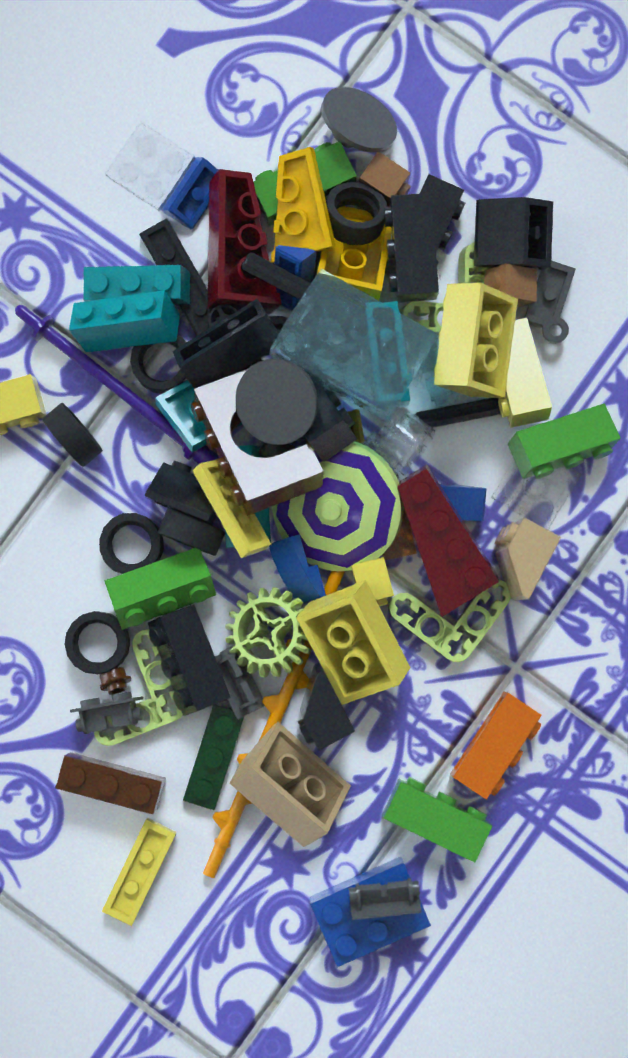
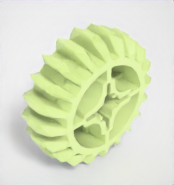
(257, 638)

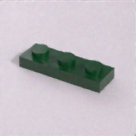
(213, 758)

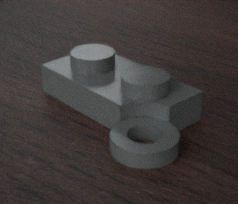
(552, 292)

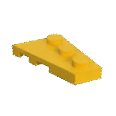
(301, 204)

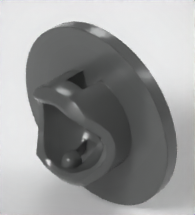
(358, 120)
(276, 401)

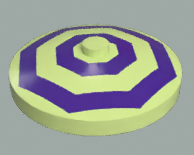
(351, 514)

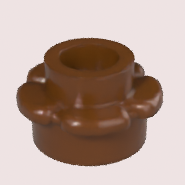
(114, 681)

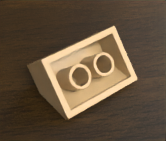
(524, 555)
(291, 785)

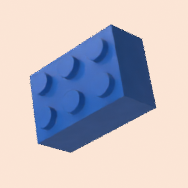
(356, 938)

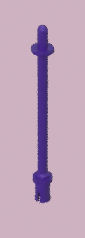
(43, 328)

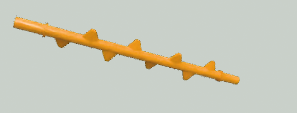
(277, 706)

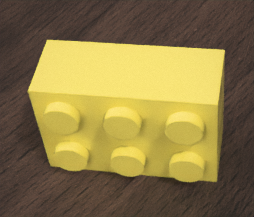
(475, 340)
(353, 643)

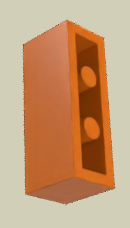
(496, 745)

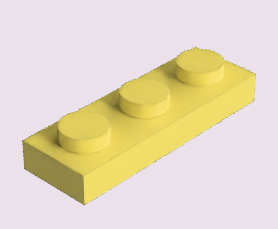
(243, 530)
(139, 871)

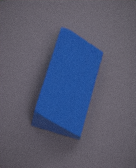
(192, 194)
(299, 262)

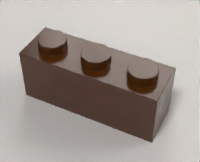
(110, 783)

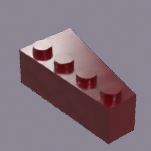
(232, 235)
(447, 547)

